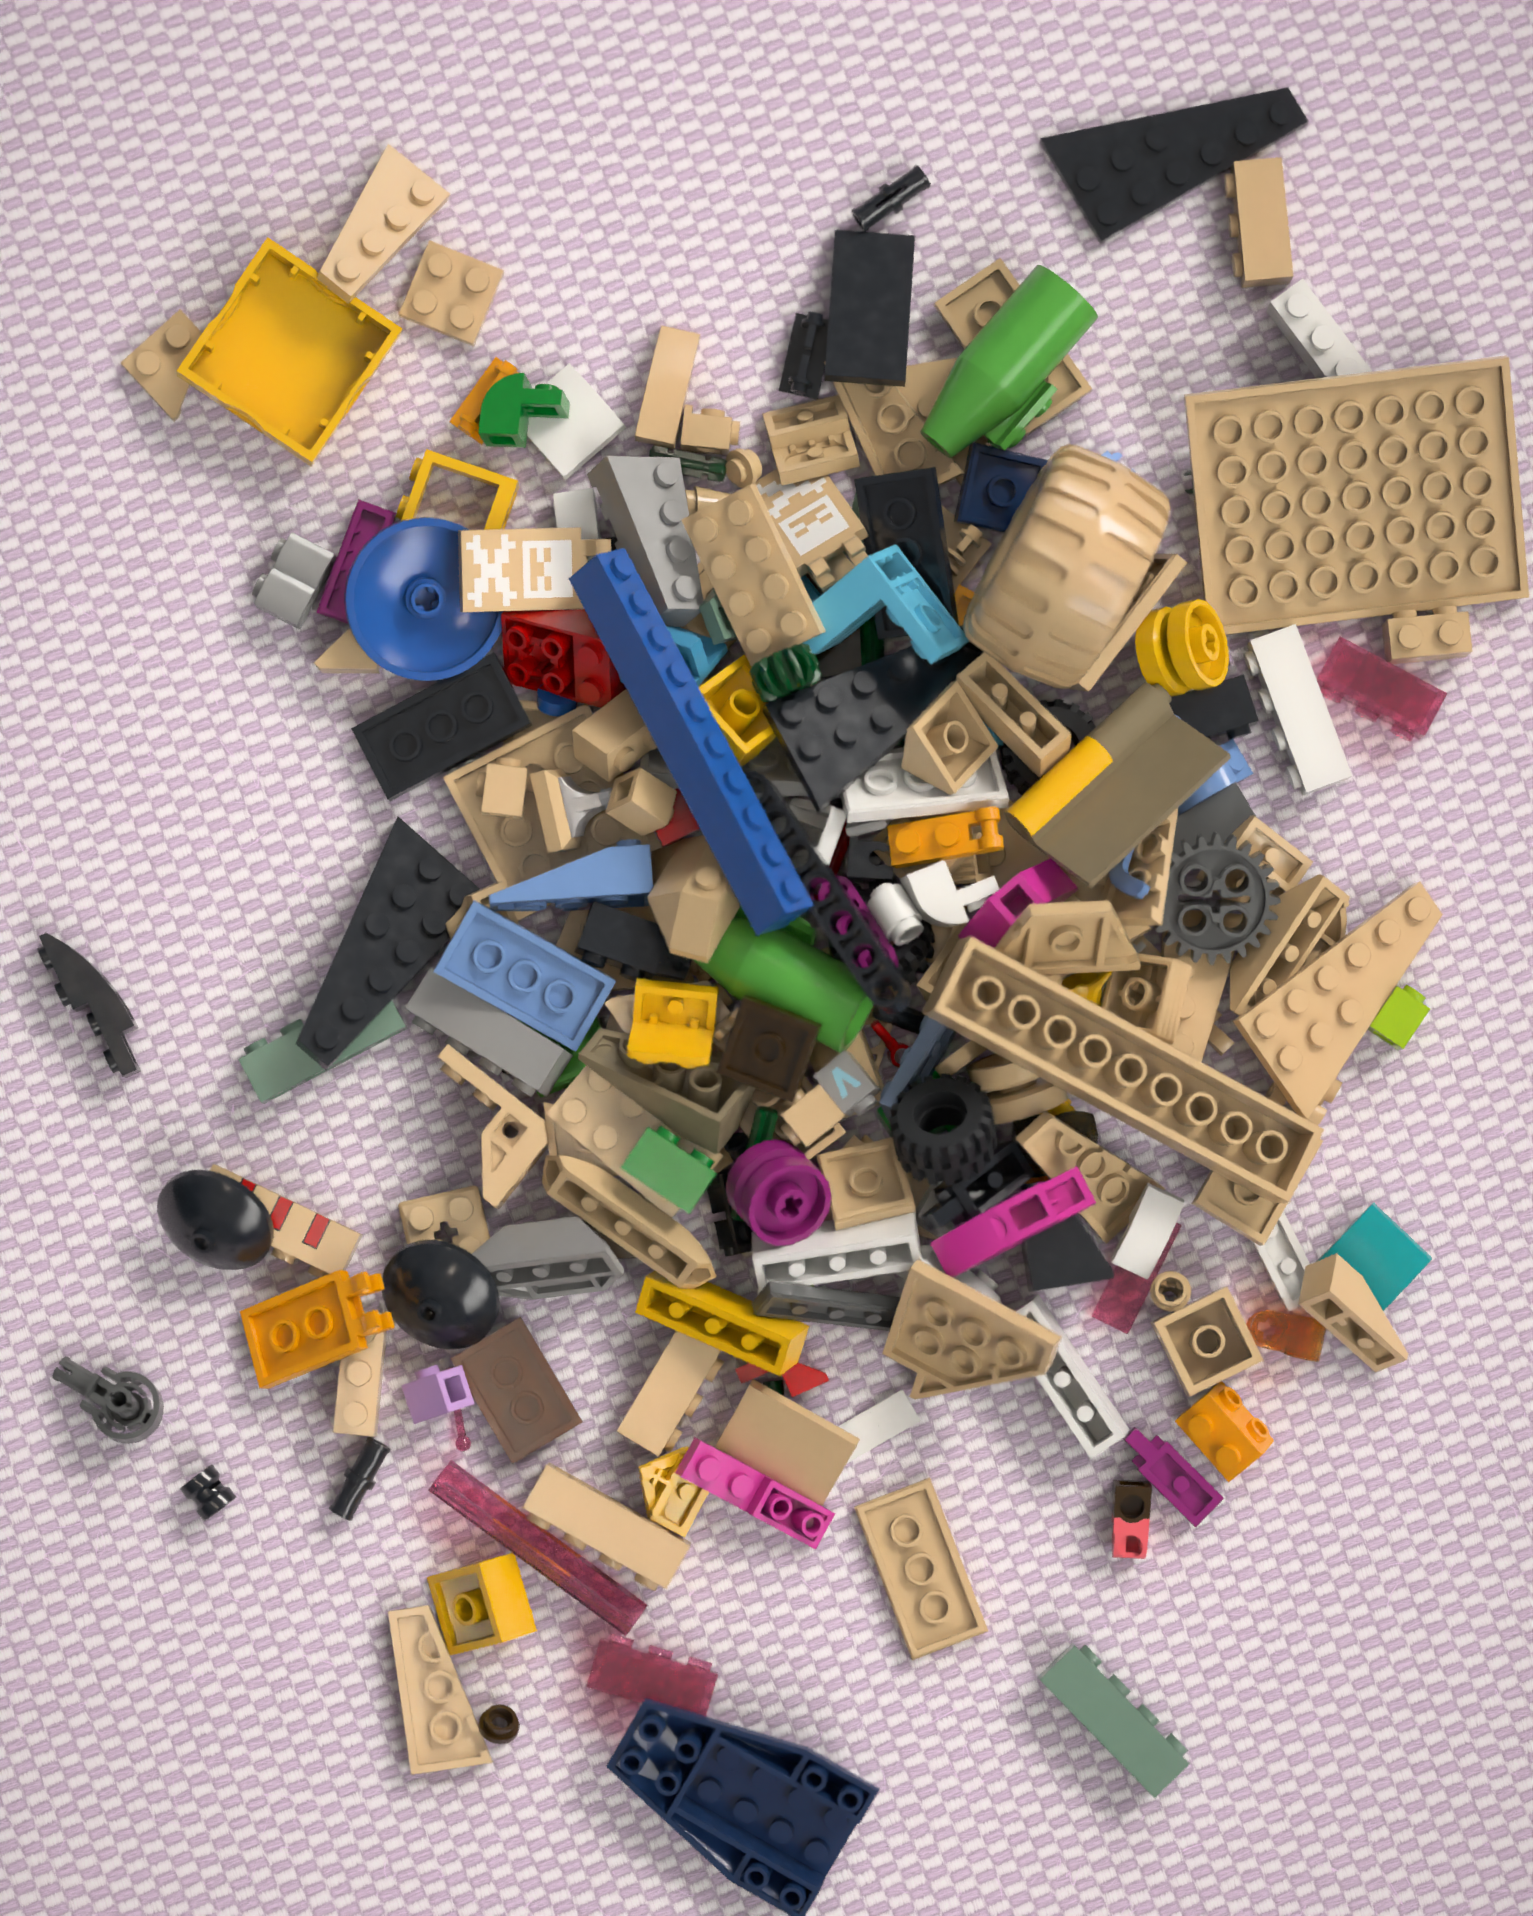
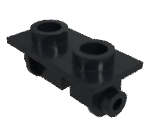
(805, 356)
(732, 1234)

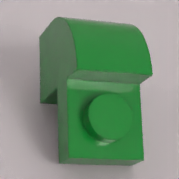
(509, 406)

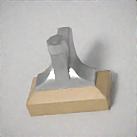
(565, 808)

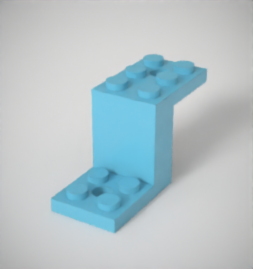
(892, 582)

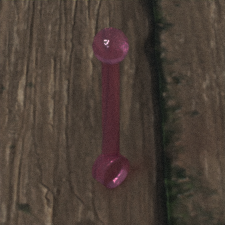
(463, 1442)

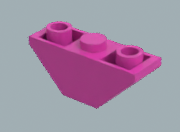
(1035, 885)

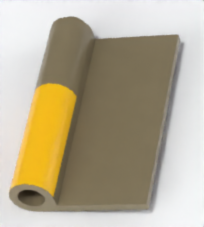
(1116, 786)

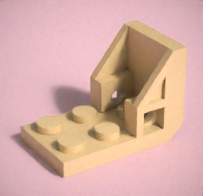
(503, 1159)

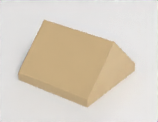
(947, 741)

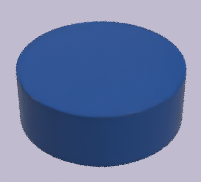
(554, 704)

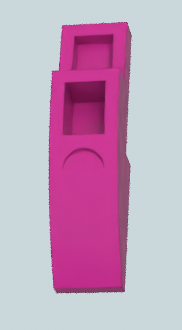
(1013, 1222)
(754, 1493)

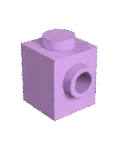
(437, 1393)

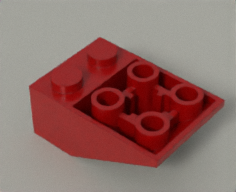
(560, 653)

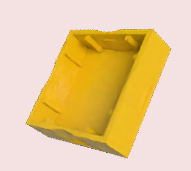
(288, 352)

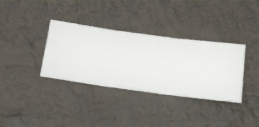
(881, 1422)

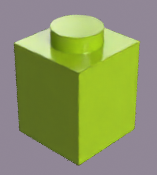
(1400, 1017)

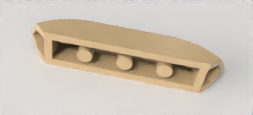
(628, 1220)

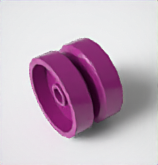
(778, 1192)

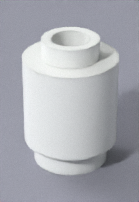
(895, 913)

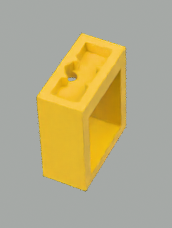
(421, 473)

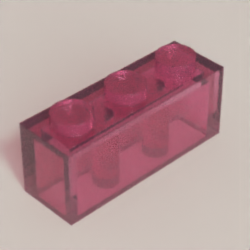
(1379, 690)
(651, 1675)

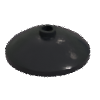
(215, 1220)
(448, 1282)

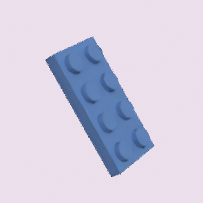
(524, 975)

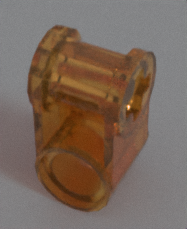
(1293, 1335)

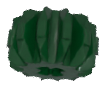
(785, 672)

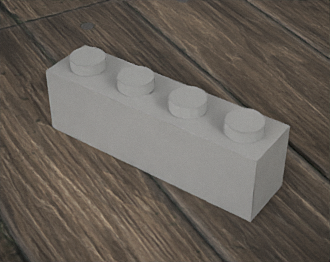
(489, 1033)

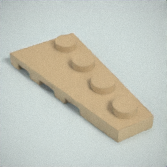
(384, 219)

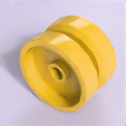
(1183, 647)

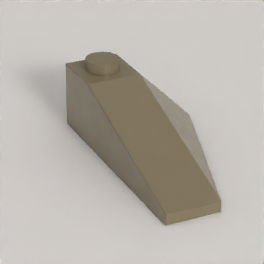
(687, 1100)

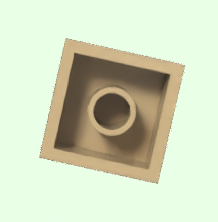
(1206, 1341)

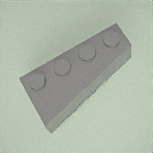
(645, 509)

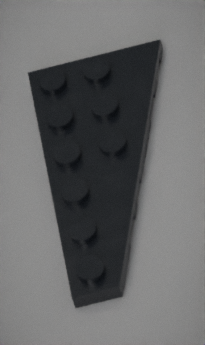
(1148, 162)

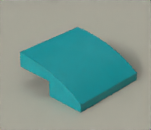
(1380, 1254)

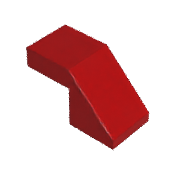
(681, 825)
(797, 1378)

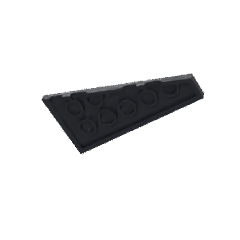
(858, 717)
(387, 941)

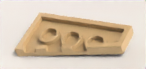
(891, 431)
(1151, 865)
(1204, 990)
(1110, 1179)
(434, 1705)

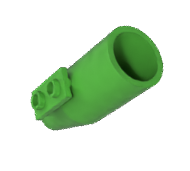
(1003, 370)
(791, 975)

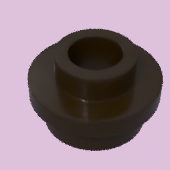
(500, 1716)

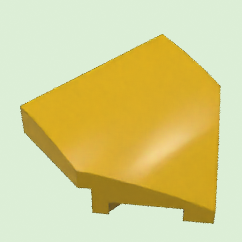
(667, 1496)

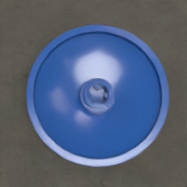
(407, 602)

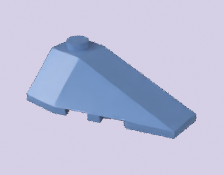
(611, 877)

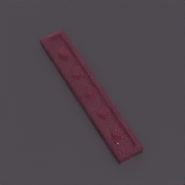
(538, 1548)

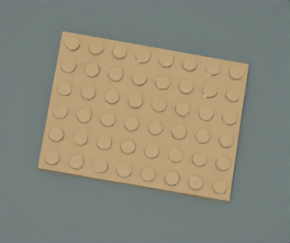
(1358, 494)

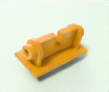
(468, 414)

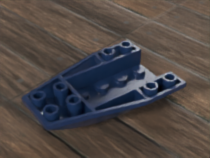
(744, 1799)

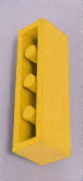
(723, 1322)

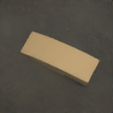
(667, 387)

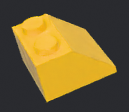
(738, 710)
(481, 1604)

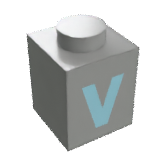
(848, 1084)

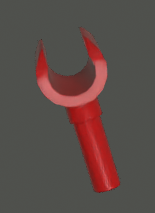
(890, 1042)

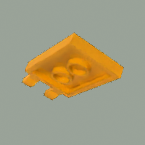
(312, 1326)

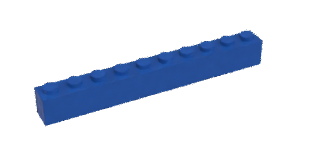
(690, 741)

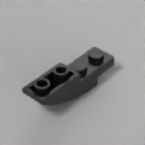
(86, 986)

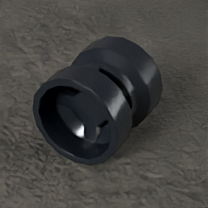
(208, 1492)

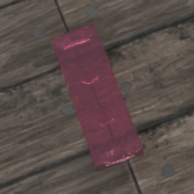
(1127, 1292)

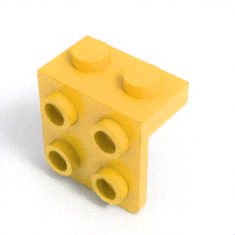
(673, 1023)

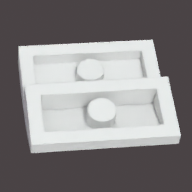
(576, 439)

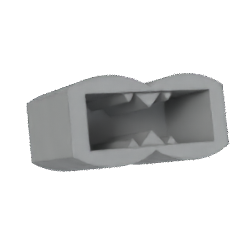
(294, 580)

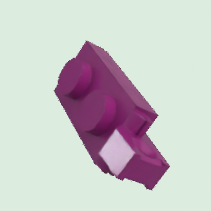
(1173, 1477)

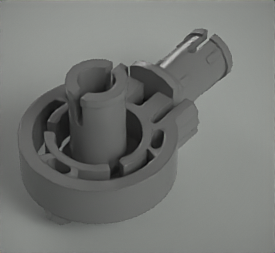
(116, 1400)

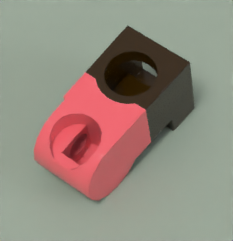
(1130, 1518)

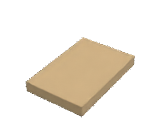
(787, 1442)

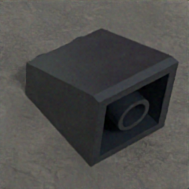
(1062, 1256)

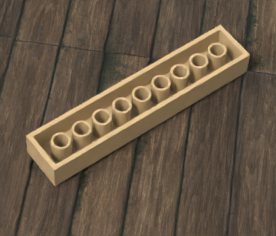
(1122, 1070)

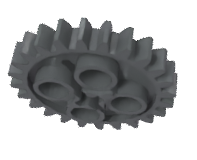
(1210, 934)

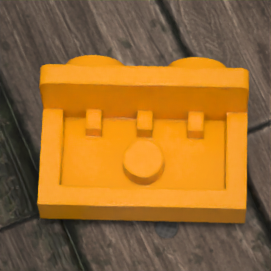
(1225, 1430)

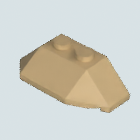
(693, 901)
(1307, 925)

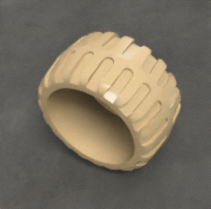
(1067, 567)

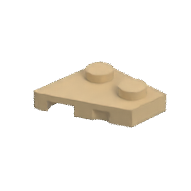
(157, 360)

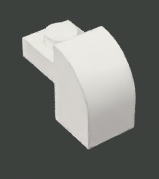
(937, 896)

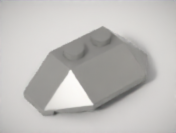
(549, 1259)

